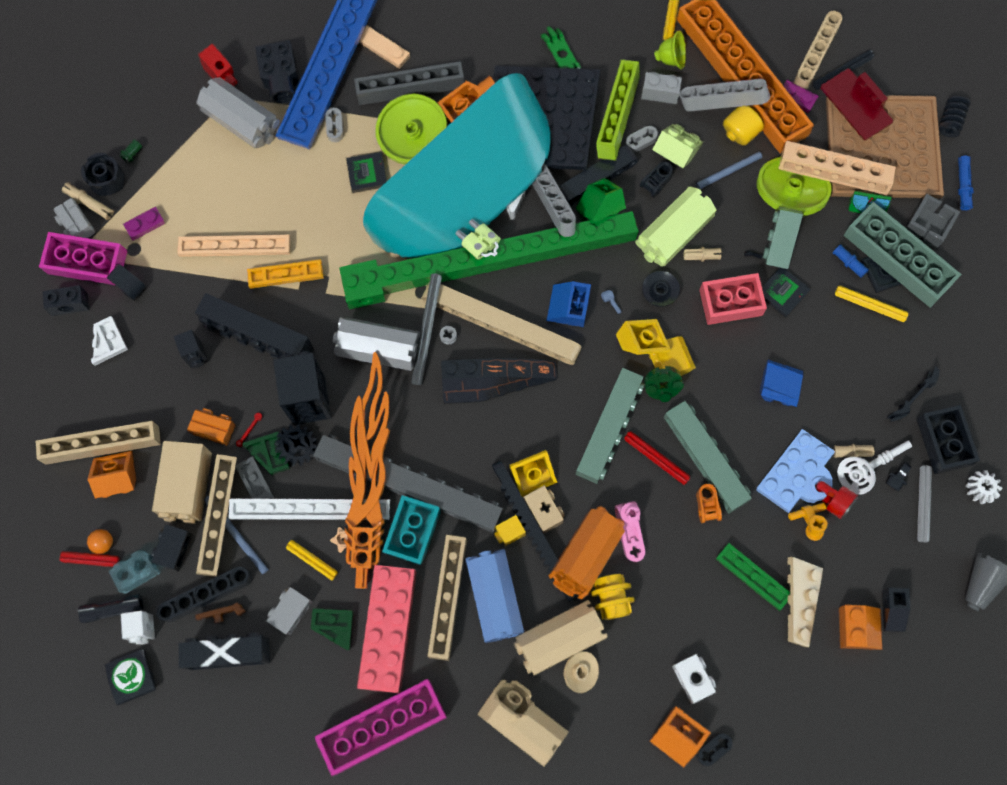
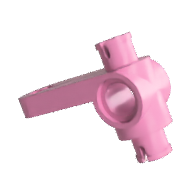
(630, 514)

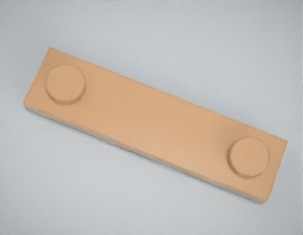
(383, 47)

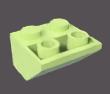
(677, 145)

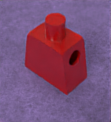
(216, 65)

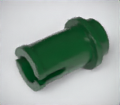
(128, 154)

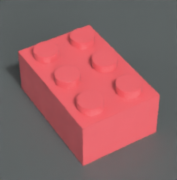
(732, 299)

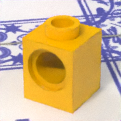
(509, 531)

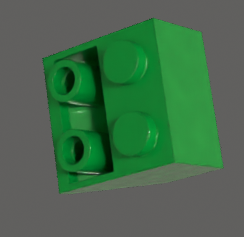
(601, 200)

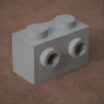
(661, 87)

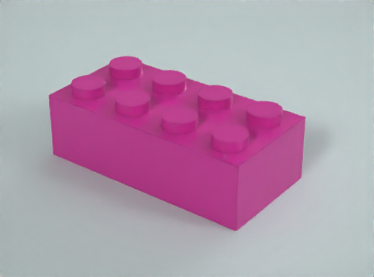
(81, 257)

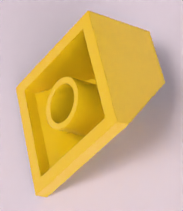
(642, 337)

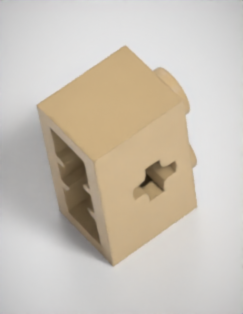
(545, 520)

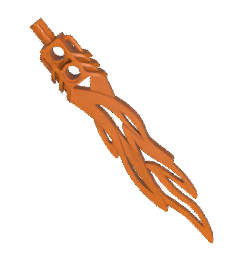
(371, 508)

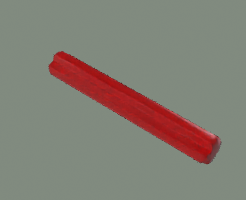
(657, 457)

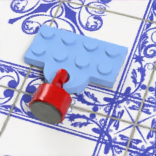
(803, 475)

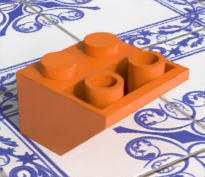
(679, 736)

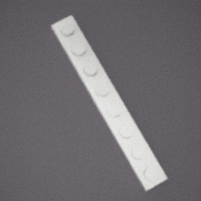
(295, 509)

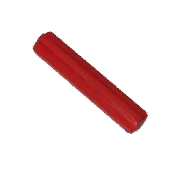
(88, 559)

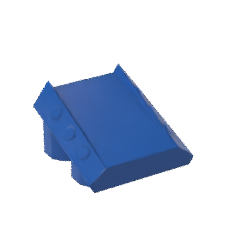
(781, 383)

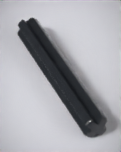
(851, 64)

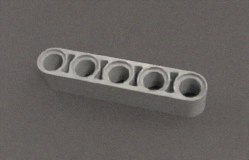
(725, 95)
(555, 203)

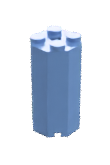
(494, 596)

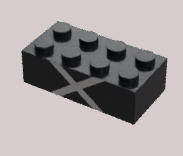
(224, 653)

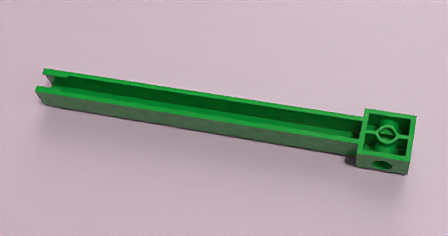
(368, 283)

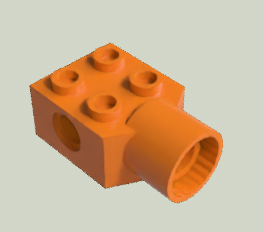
(463, 97)

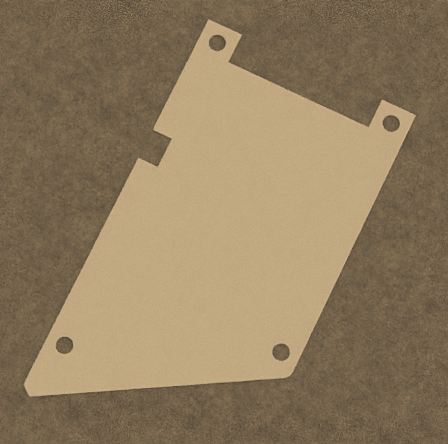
(232, 189)

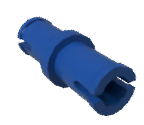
(850, 261)

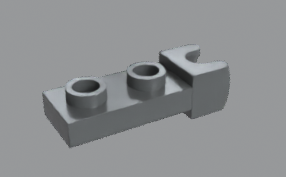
(254, 479)

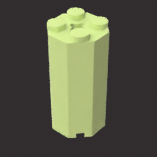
(676, 226)

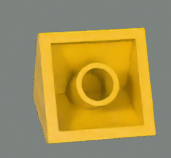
(533, 473)

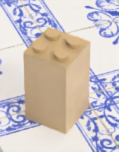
(182, 482)

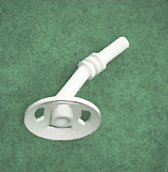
(862, 471)

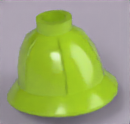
(672, 51)

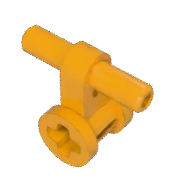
(816, 523)

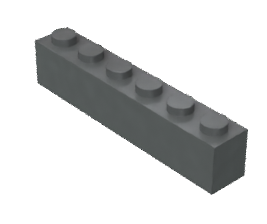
(412, 81)

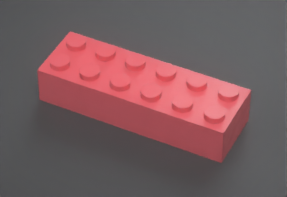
(387, 629)

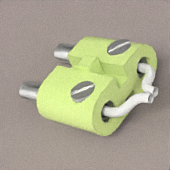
(479, 241)

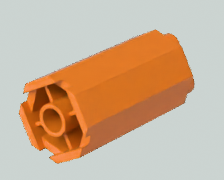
(587, 552)

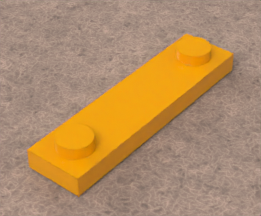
(285, 273)

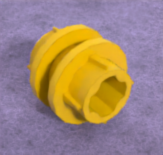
(613, 596)

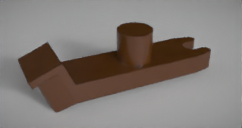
(217, 614)

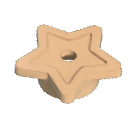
(338, 539)

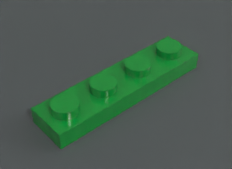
(753, 576)

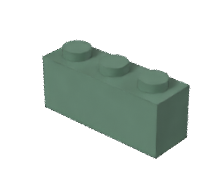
(782, 237)

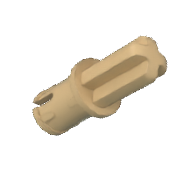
(702, 254)
(853, 450)

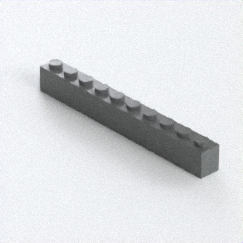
(417, 486)

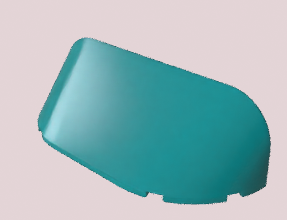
(463, 173)

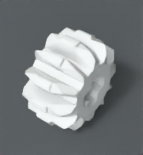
(979, 490)

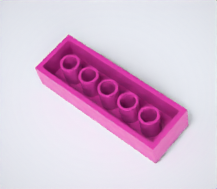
(380, 727)

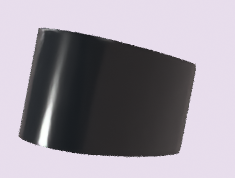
(126, 282)

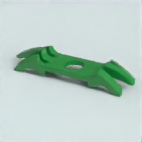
(557, 45)

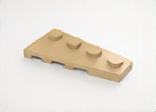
(805, 588)

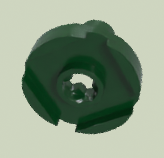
(663, 392)

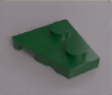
(334, 625)

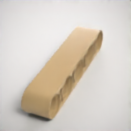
(820, 43)

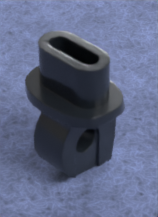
(896, 480)

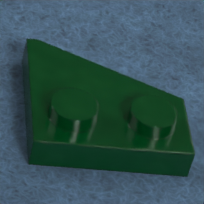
(264, 452)

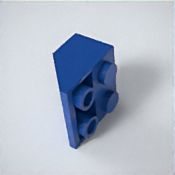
(569, 303)

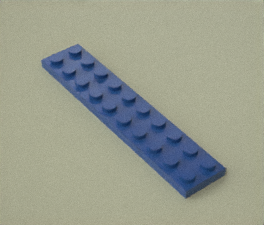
(324, 72)

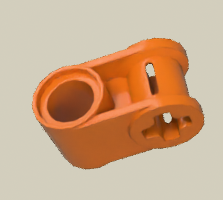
(708, 505)

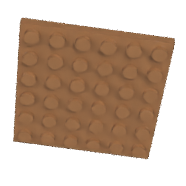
(907, 144)

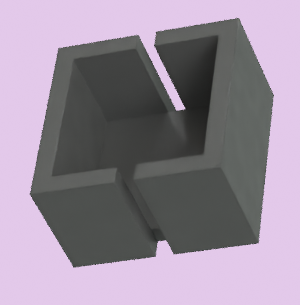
(929, 225)

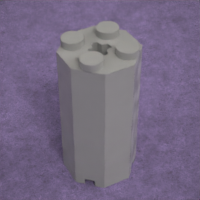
(237, 113)
(360, 339)

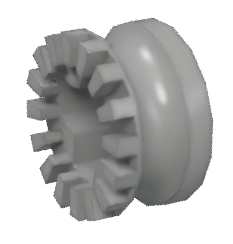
(449, 329)

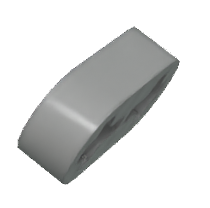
(338, 125)
(640, 136)

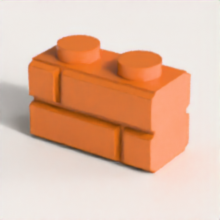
(211, 427)

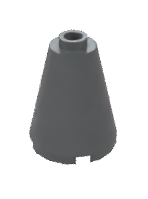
(986, 582)

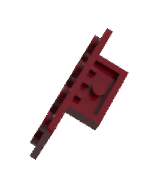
(858, 102)

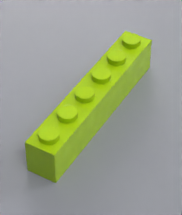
(618, 110)

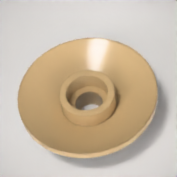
(587, 672)

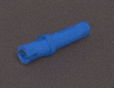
(966, 189)

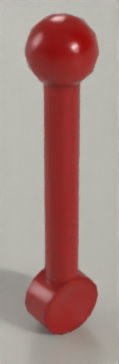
(258, 417)

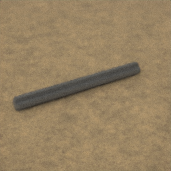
(426, 329)

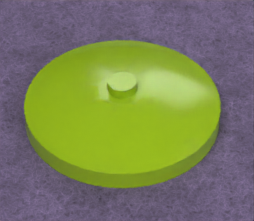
(408, 126)
(792, 190)

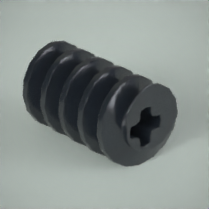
(954, 116)

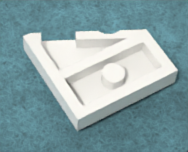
(107, 341)

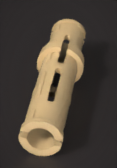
(81, 196)

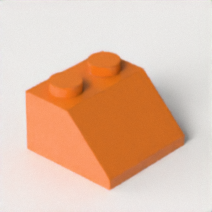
(112, 475)
(860, 627)

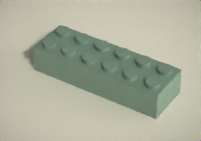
(902, 254)

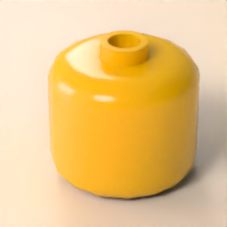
(743, 125)

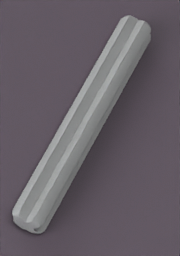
(924, 506)

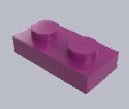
(801, 96)
(144, 223)

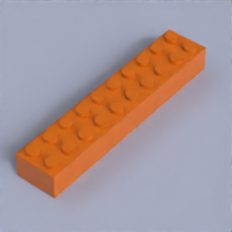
(738, 61)

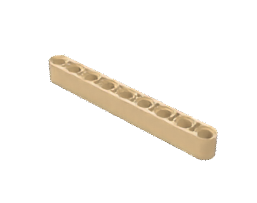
(506, 324)

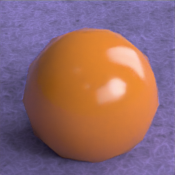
(99, 541)

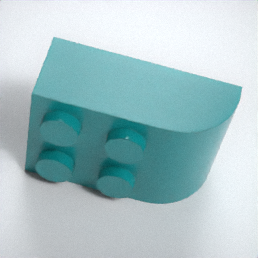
(412, 530)

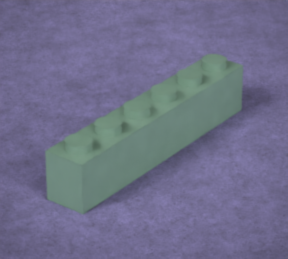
(609, 426)
(707, 457)

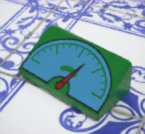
(861, 201)

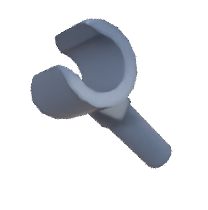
(609, 296)

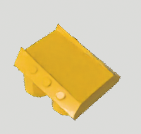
(678, 357)

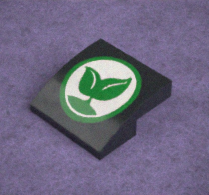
(130, 677)

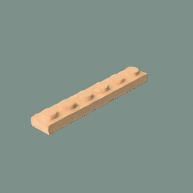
(233, 245)

